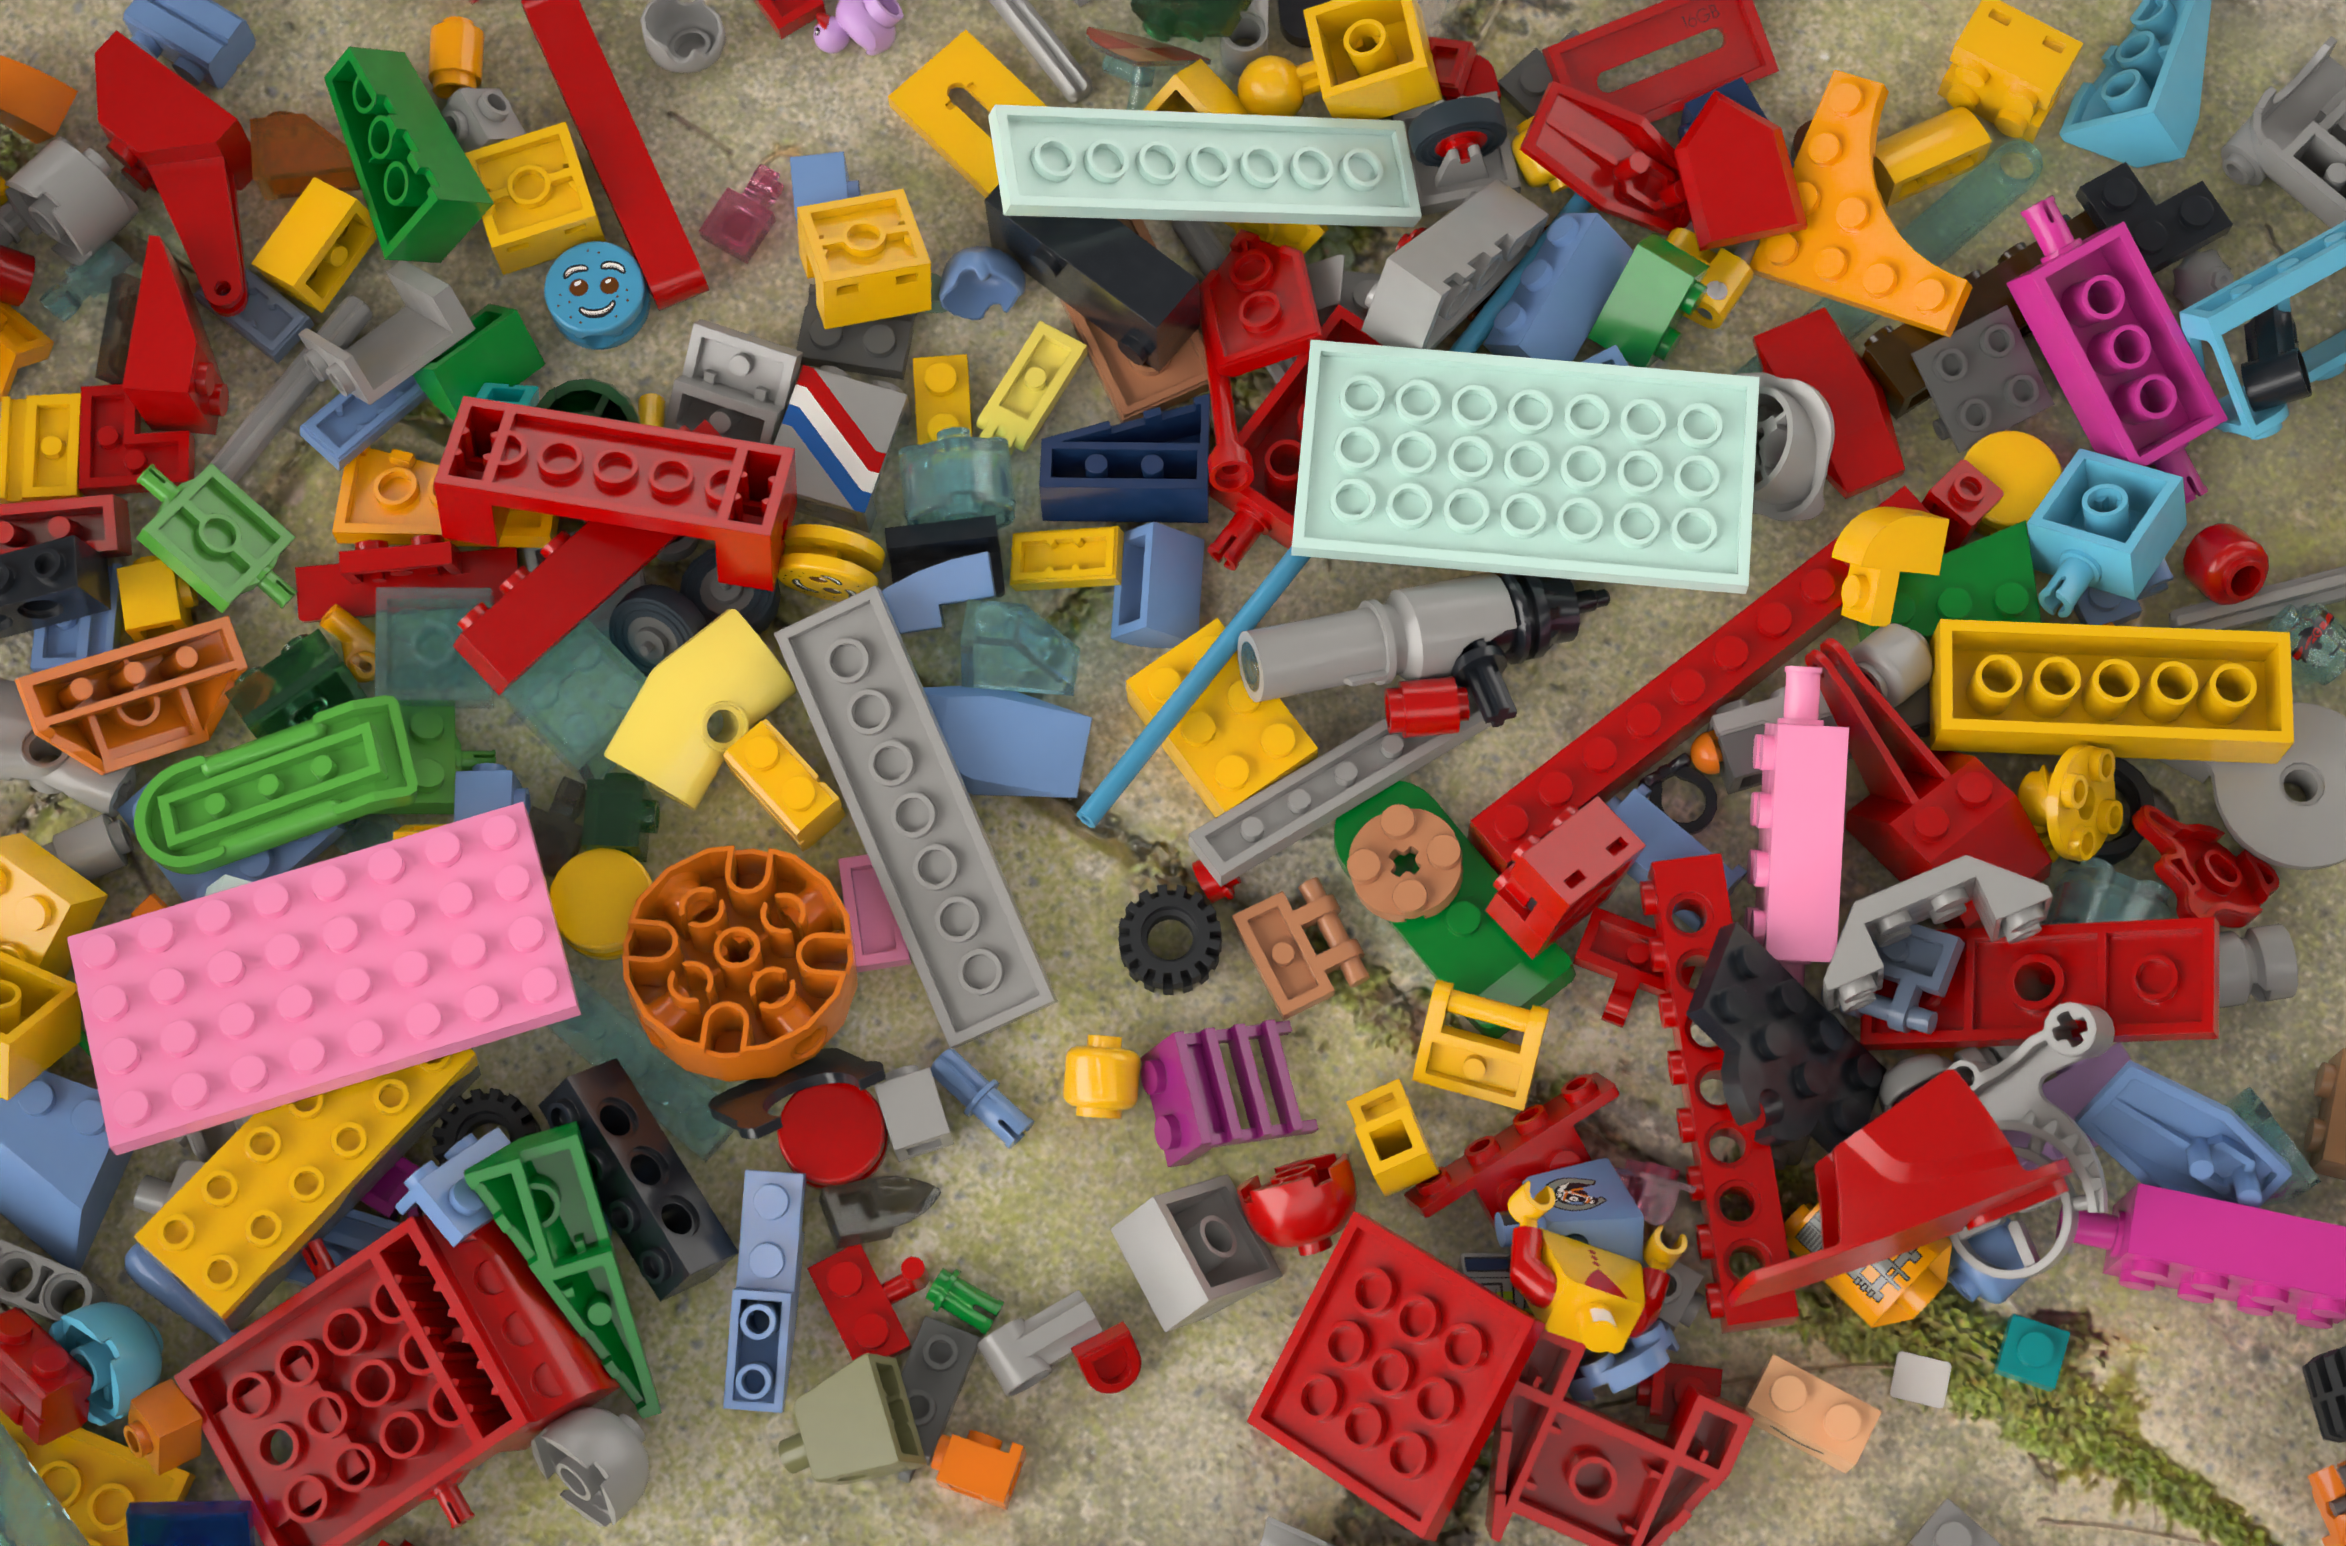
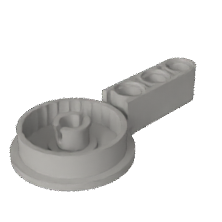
(2265, 817)

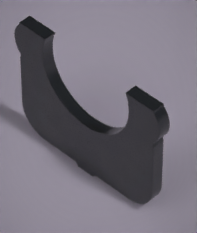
(748, 1103)

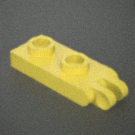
(1032, 387)

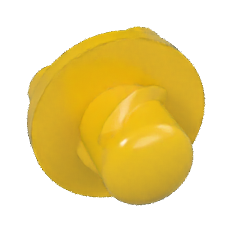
(2074, 801)

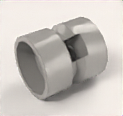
(2256, 965)

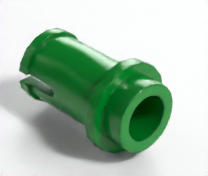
(959, 1299)

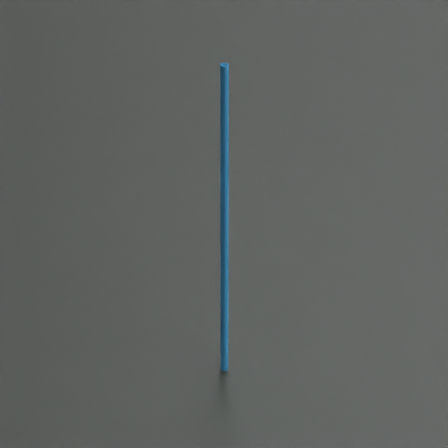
(1270, 589)

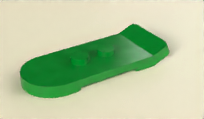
(1463, 939)

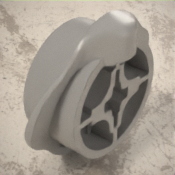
(1791, 449)

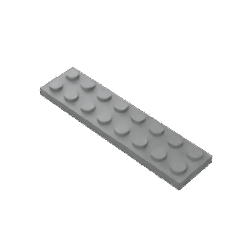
(915, 817)

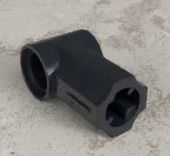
(2275, 363)

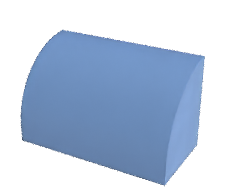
(1158, 587)

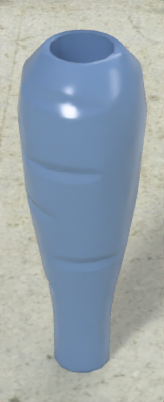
(171, 1294)

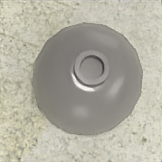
(597, 1460)

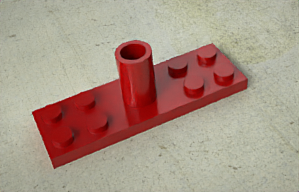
(2147, 975)

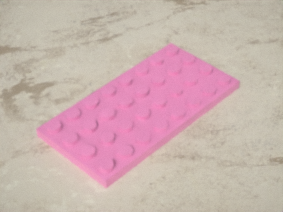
(320, 978)

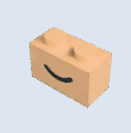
(1811, 1414)

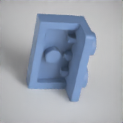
(444, 1191)

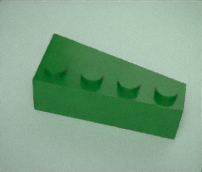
(404, 156)

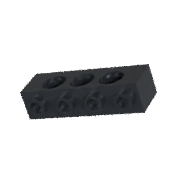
(51, 585)
(641, 1180)

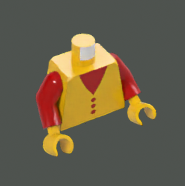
(1583, 1288)

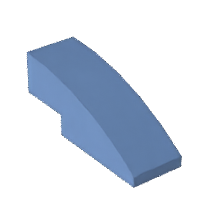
(919, 597)

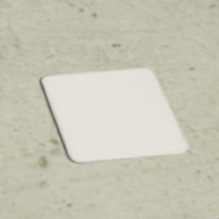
(1920, 1379)

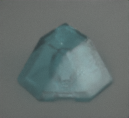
(1015, 650)

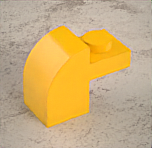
(1878, 548)
(1392, 1138)

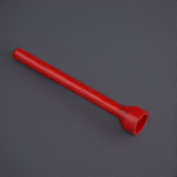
(1230, 462)

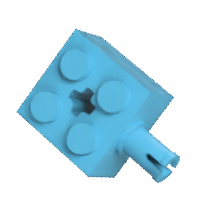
(2104, 528)

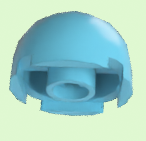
(117, 1351)

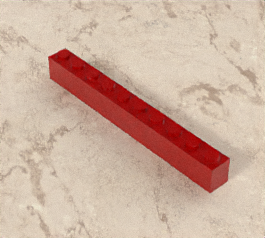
(1672, 703)

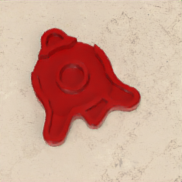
(2204, 872)

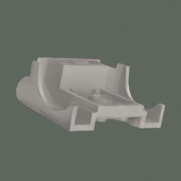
(2298, 139)

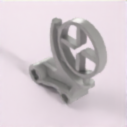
(2017, 1102)

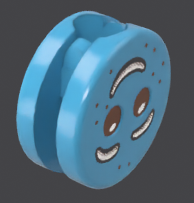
(597, 295)

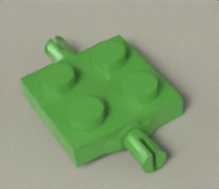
(215, 537)
(435, 758)

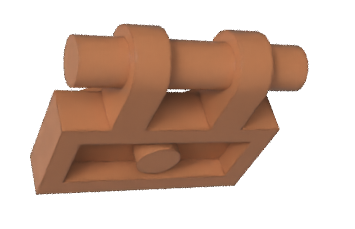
(1284, 955)

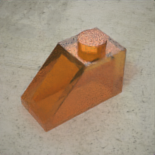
(292, 151)

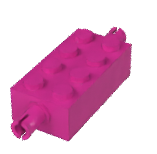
(2115, 346)
(2222, 1253)

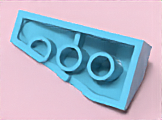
(2149, 91)

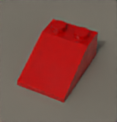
(169, 358)

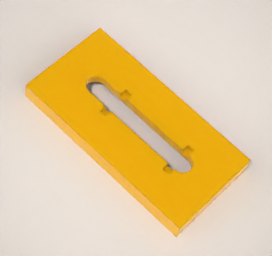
(927, 108)

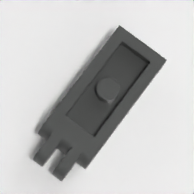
(934, 1380)

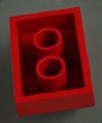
(186, 153)
(1939, 800)

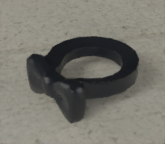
(1680, 768)

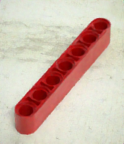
(616, 150)

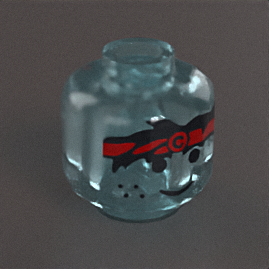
(2315, 642)

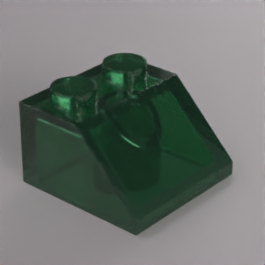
(293, 686)

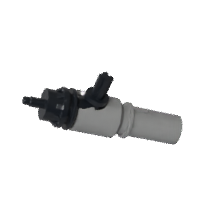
(1422, 632)

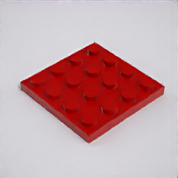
(1395, 1375)

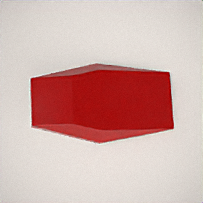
(1608, 158)
(1822, 356)

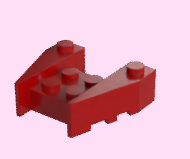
(1595, 1472)

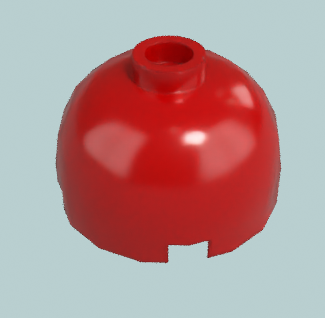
(1302, 1203)

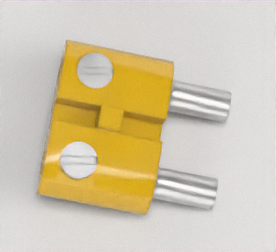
(1725, 278)

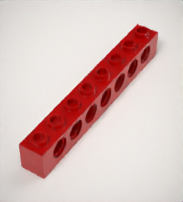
(1701, 887)

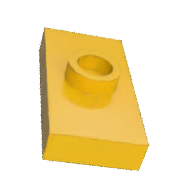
(1066, 558)

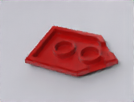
(1737, 176)
(1259, 306)

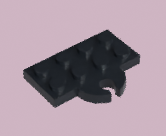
(1781, 1048)

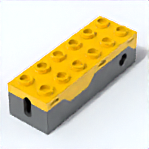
(292, 1181)

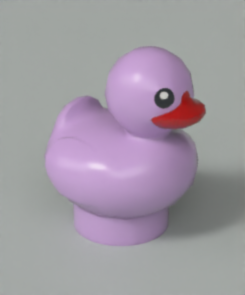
(865, 21)

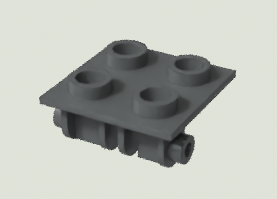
(1981, 379)

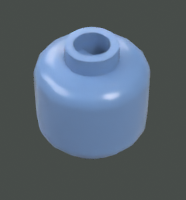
(1996, 1248)

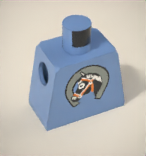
(1588, 1207)

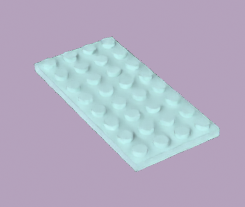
(1527, 466)

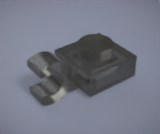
(555, 831)

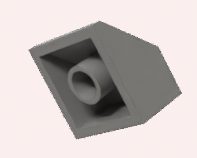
(1194, 1252)

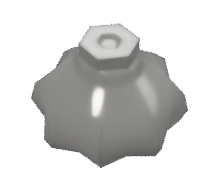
(2200, 276)

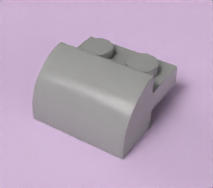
(733, 384)

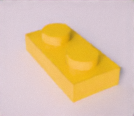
(941, 395)

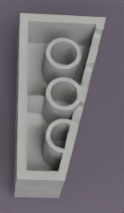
(1451, 267)

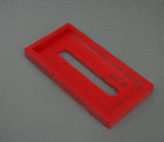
(1743, 54)

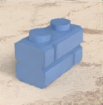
(194, 34)

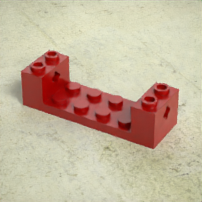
(618, 476)

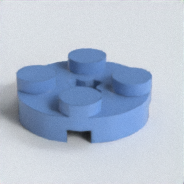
(1624, 1369)

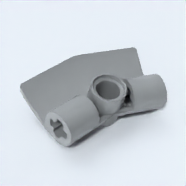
(23, 749)

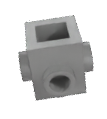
(480, 117)

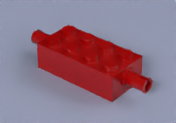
(1274, 442)

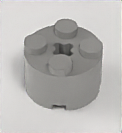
(70, 200)

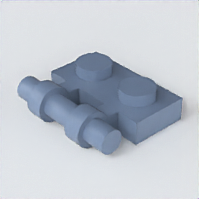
(1917, 964)

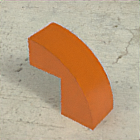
(32, 100)

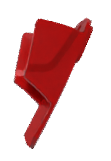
(1907, 1183)

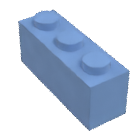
(1561, 290)

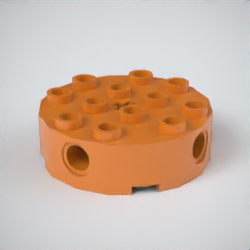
(740, 962)

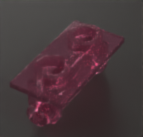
(1653, 1189)

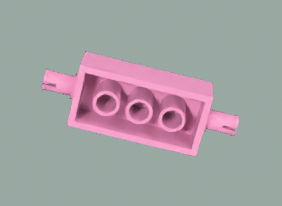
(1798, 829)

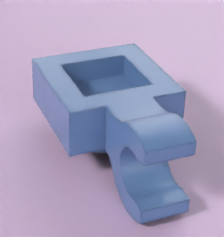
(2101, 607)

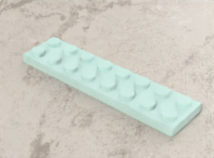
(1203, 167)

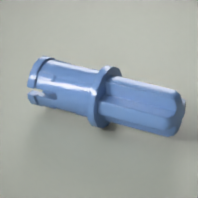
(981, 1097)

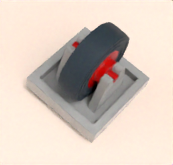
(1458, 149)

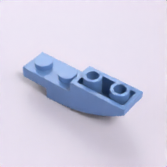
(765, 1291)

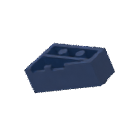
(1131, 469)

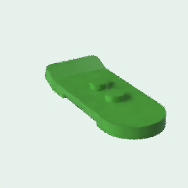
(278, 787)

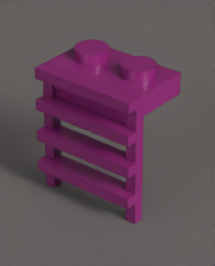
(1195, 1097)

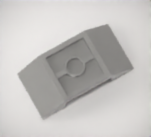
(2004, 901)

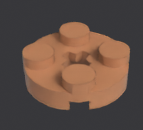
(1410, 895)

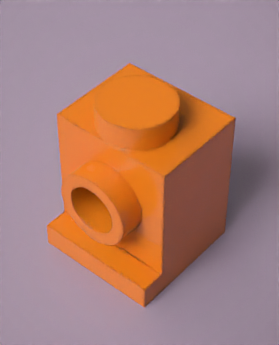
(978, 1467)

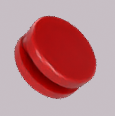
(833, 1134)

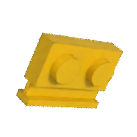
(39, 448)

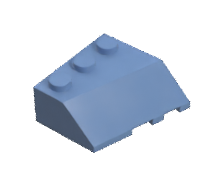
(57, 1166)

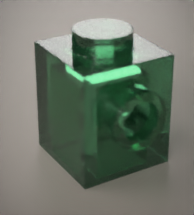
(620, 815)

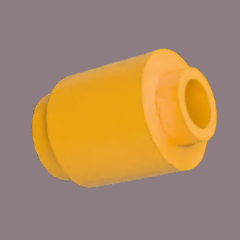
(455, 56)

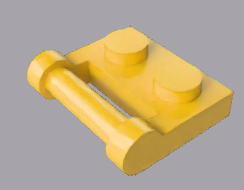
(1475, 1062)

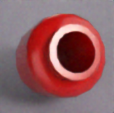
(2226, 564)

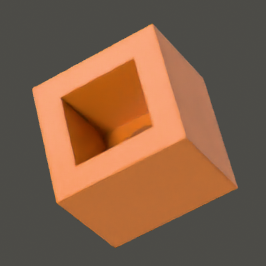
(164, 1427)

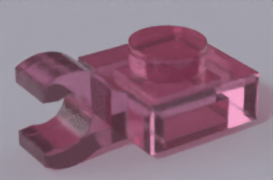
(742, 220)

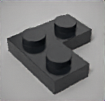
(2162, 230)

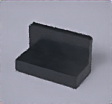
(929, 544)

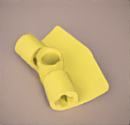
(666, 726)

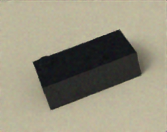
(1105, 277)

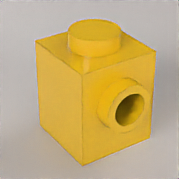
(154, 599)

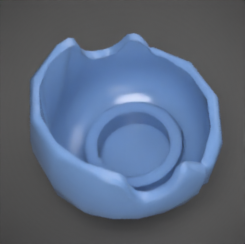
(980, 279)

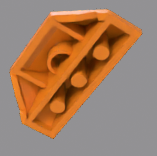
(137, 697)

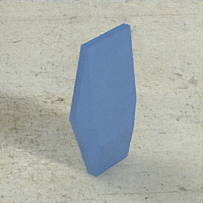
(1012, 741)
(2181, 1139)

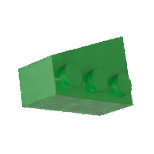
(1975, 582)

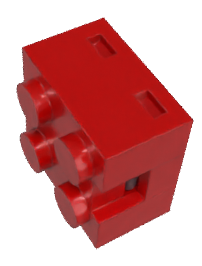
(1563, 875)

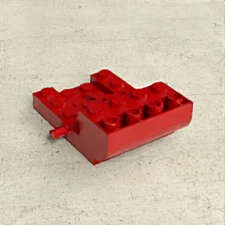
(389, 1383)

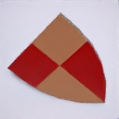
(1136, 59)

